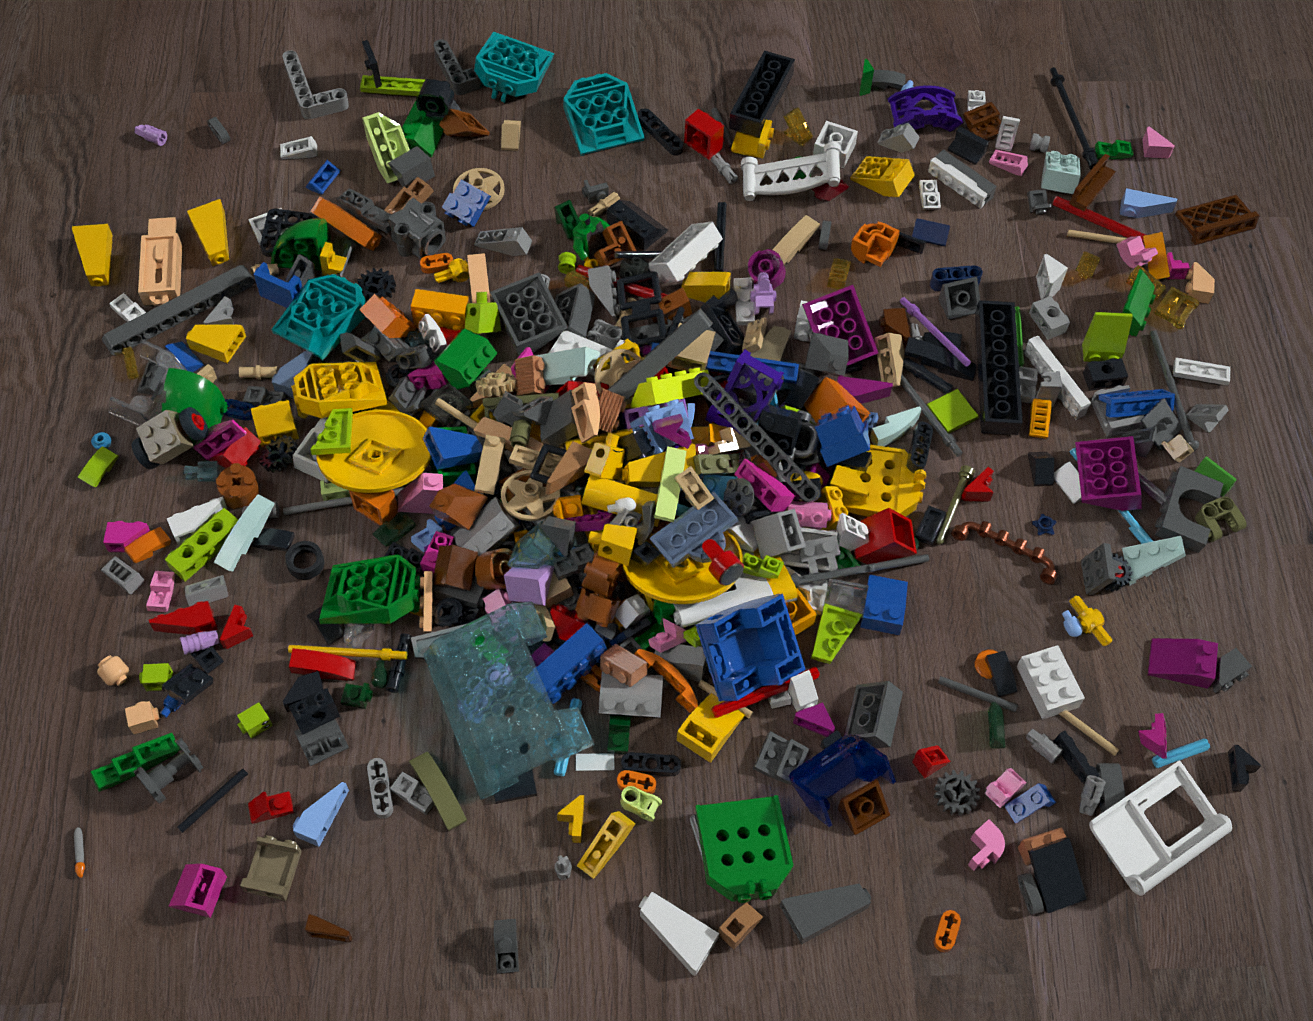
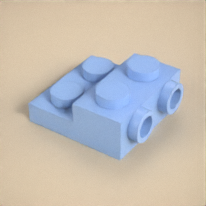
(674, 407)

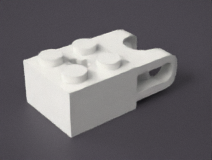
(302, 457)

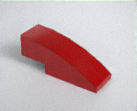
(328, 665)

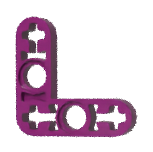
(593, 521)

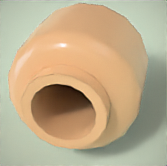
(113, 670)

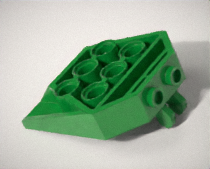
(371, 591)
(744, 880)

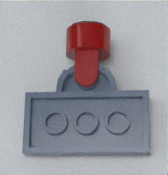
(701, 537)

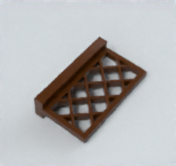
(1220, 227)

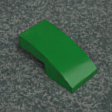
(1117, 150)

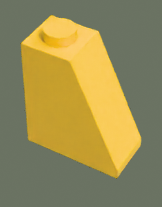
(704, 285)
(216, 340)

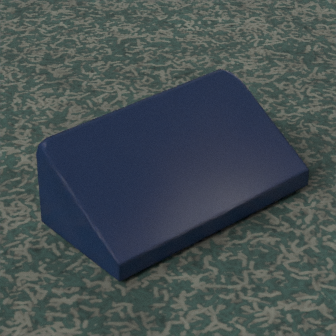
(931, 232)

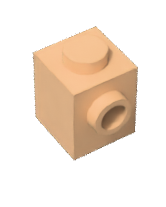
(142, 717)

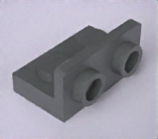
(406, 396)

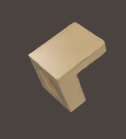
(1178, 448)

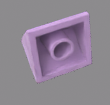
(529, 584)

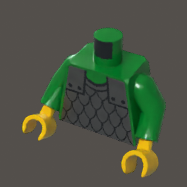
(589, 238)

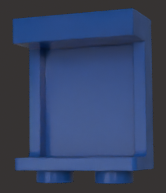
(276, 289)

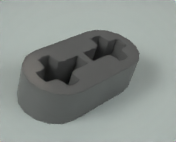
(218, 130)
(824, 237)
(1030, 893)

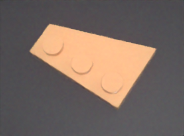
(426, 602)

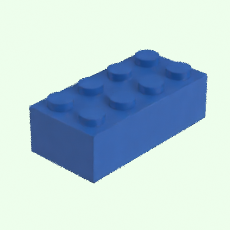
(571, 662)

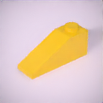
(606, 843)

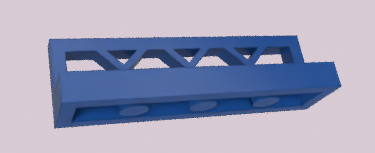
(1135, 402)

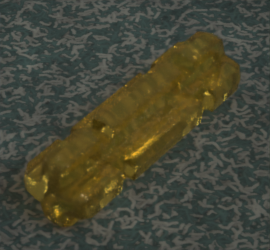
(130, 363)

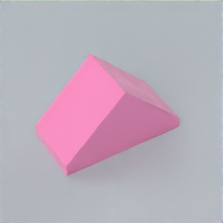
(1156, 145)

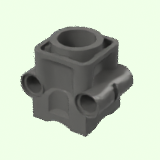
(417, 229)

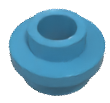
(106, 440)

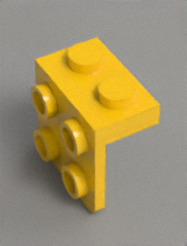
(753, 145)

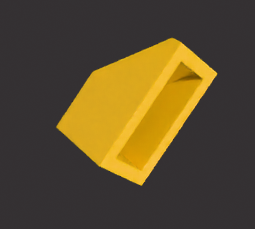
(850, 484)

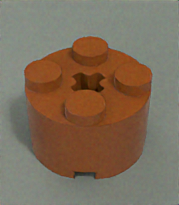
(237, 486)
(492, 567)
(602, 575)
(596, 607)

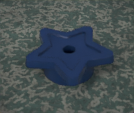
(1048, 522)

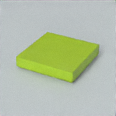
(952, 411)

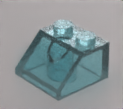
(532, 550)

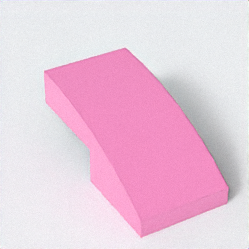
(161, 591)

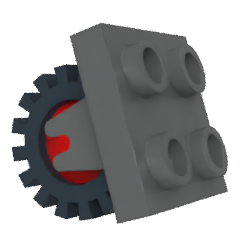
(1104, 570)

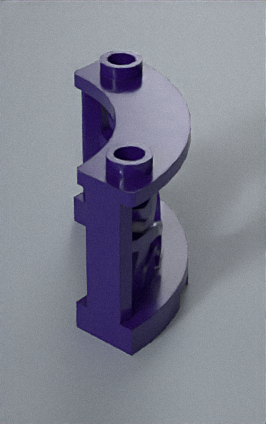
(939, 116)
(742, 369)

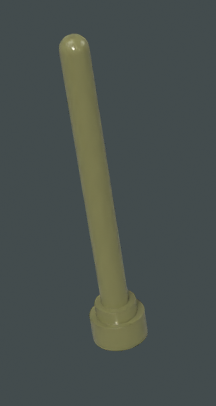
(965, 475)

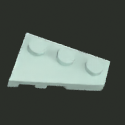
(1152, 556)

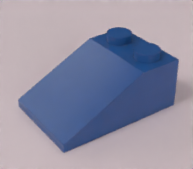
(884, 605)

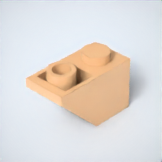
(1200, 284)

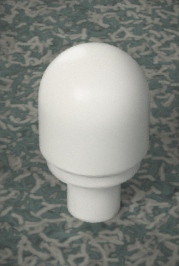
(622, 503)

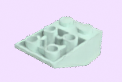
(1060, 172)

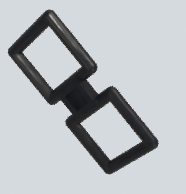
(641, 308)
(543, 479)

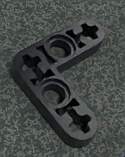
(277, 225)

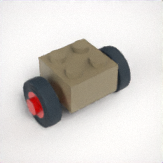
(168, 436)

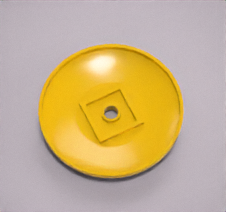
(383, 434)
(679, 584)

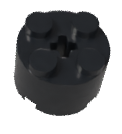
(435, 98)

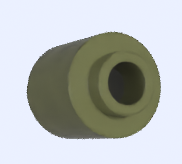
(520, 433)

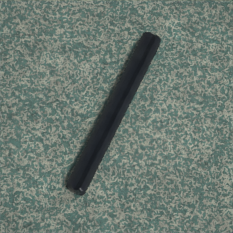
(721, 226)

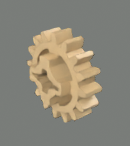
(496, 384)

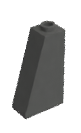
(823, 910)

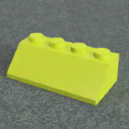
(668, 388)

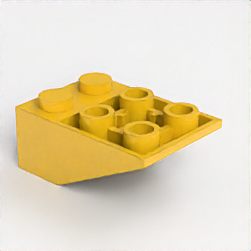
(884, 175)
(706, 733)

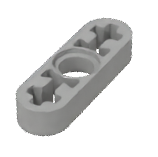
(387, 800)

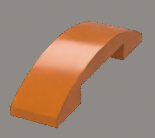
(672, 676)

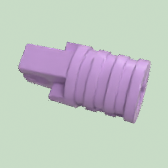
(151, 134)
(199, 641)

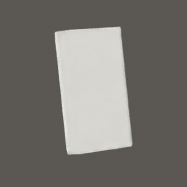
(1068, 479)

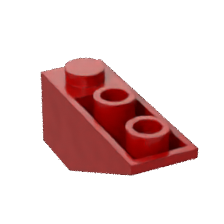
(186, 620)

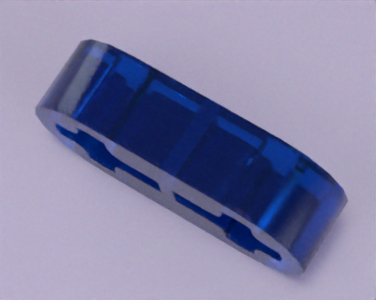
(237, 410)

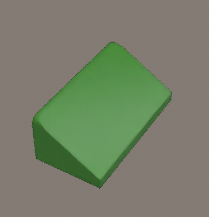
(1214, 471)

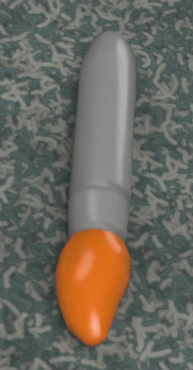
(79, 852)

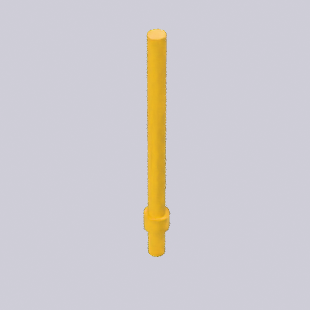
(385, 654)

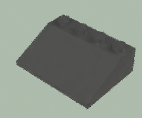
(528, 313)

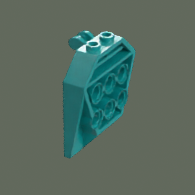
(511, 66)
(601, 135)
(322, 313)

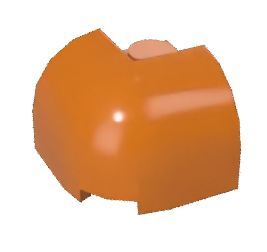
(874, 243)

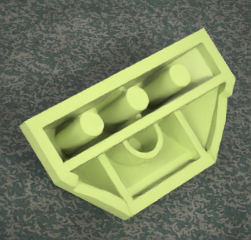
(385, 141)

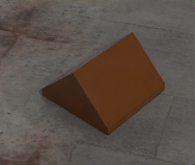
(454, 567)
(864, 807)

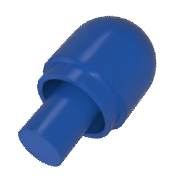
(170, 705)

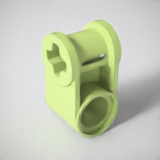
(641, 804)

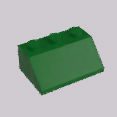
(422, 131)
(1138, 301)
(465, 358)

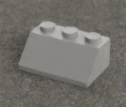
(488, 530)
(639, 700)

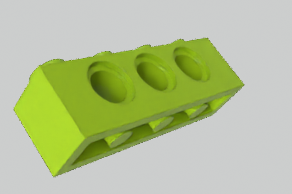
(201, 554)

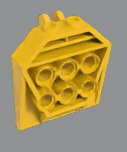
(337, 386)
(903, 488)

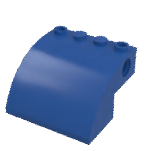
(750, 647)

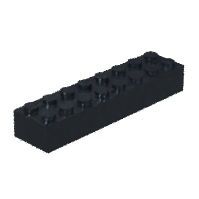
(998, 368)

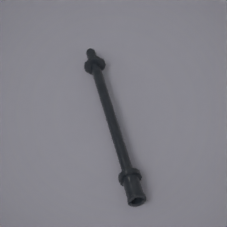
(1088, 153)

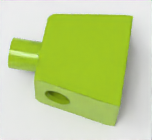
(482, 315)

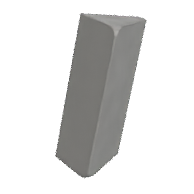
(206, 590)

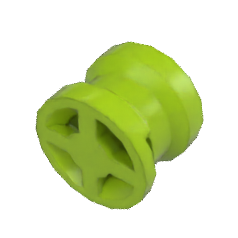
(567, 262)

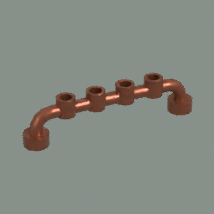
(1019, 547)

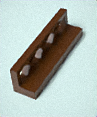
(1092, 184)

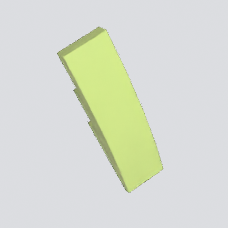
(669, 489)

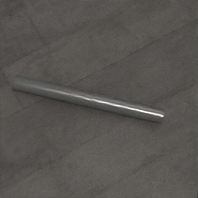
(977, 693)

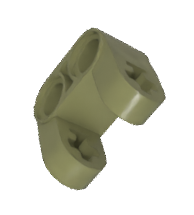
(1213, 509)

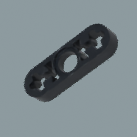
(656, 757)

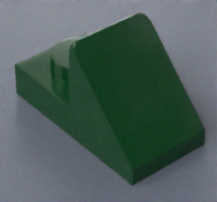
(567, 217)
(619, 734)

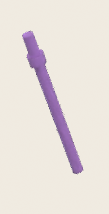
(915, 312)

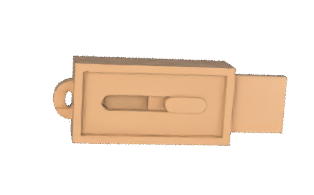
(160, 262)

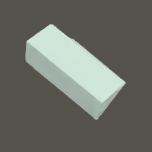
(568, 364)

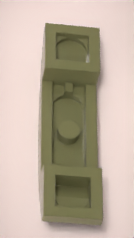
(438, 790)

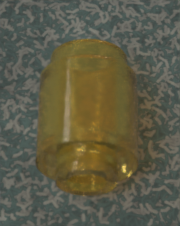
(575, 278)

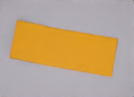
(1158, 265)

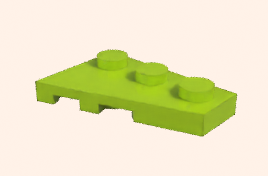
(336, 434)
(832, 632)

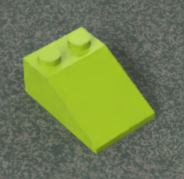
(1106, 336)

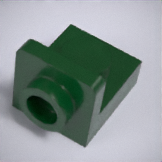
(356, 695)

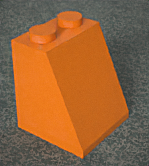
(830, 397)

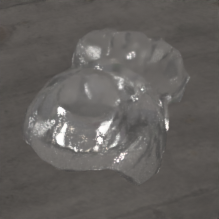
(356, 634)

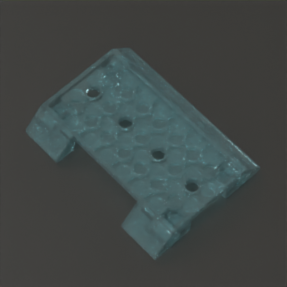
(479, 705)

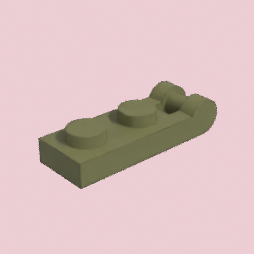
(716, 464)

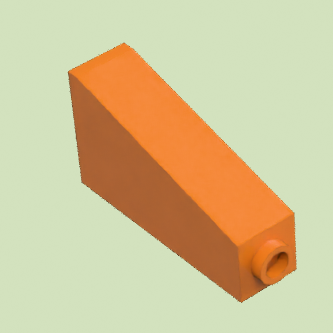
(346, 223)

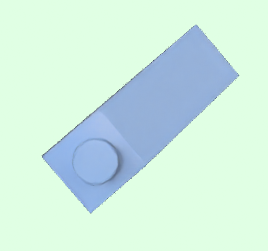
(1144, 204)
(319, 816)

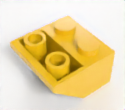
(274, 421)

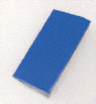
(323, 178)
(185, 356)

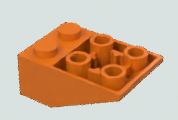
(387, 317)

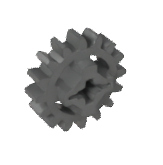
(966, 793)

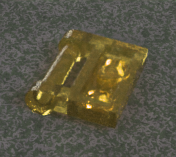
(1171, 304)

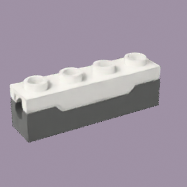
(962, 179)

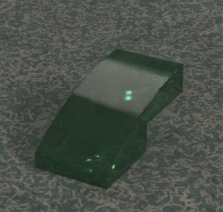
(394, 530)

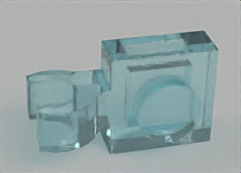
(204, 472)

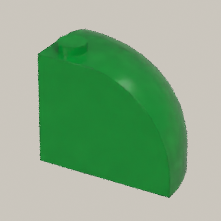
(304, 239)
(191, 390)

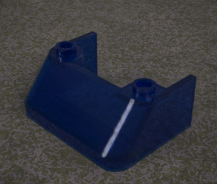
(836, 768)

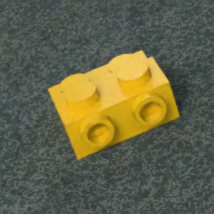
(832, 496)

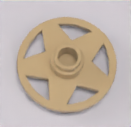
(485, 185)
(617, 368)
(527, 495)

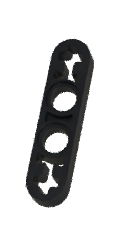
(662, 130)
(922, 448)

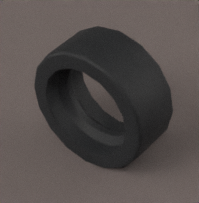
(301, 547)

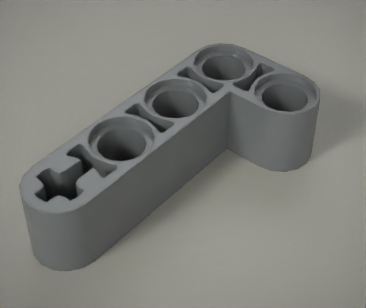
(460, 81)

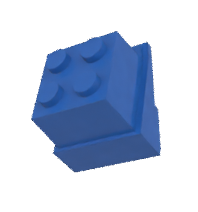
(842, 435)

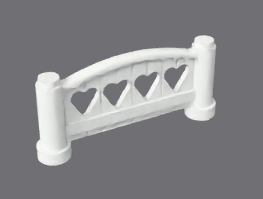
(826, 162)

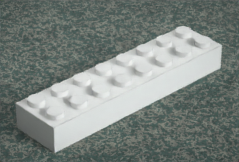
(1045, 362)

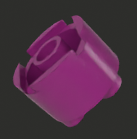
(768, 260)

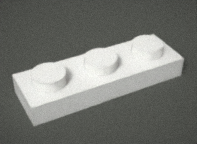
(743, 307)
(1201, 371)

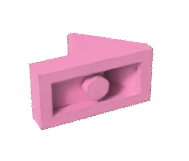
(670, 638)

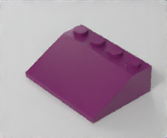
(843, 318)
(1109, 473)

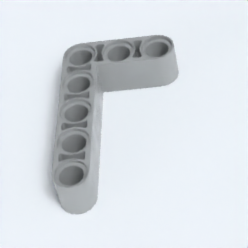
(312, 105)

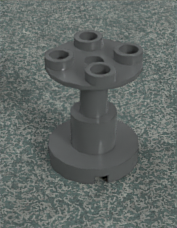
(740, 497)
(162, 775)

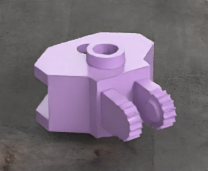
(763, 294)

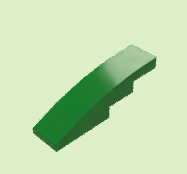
(144, 755)

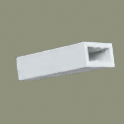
(681, 933)

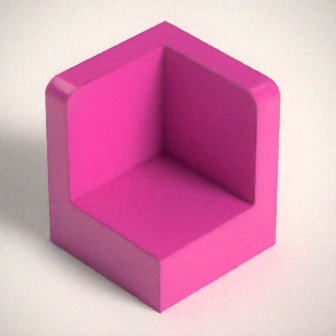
(1176, 268)

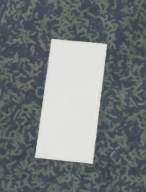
(595, 761)

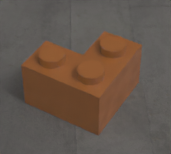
(617, 240)

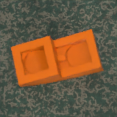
(143, 547)

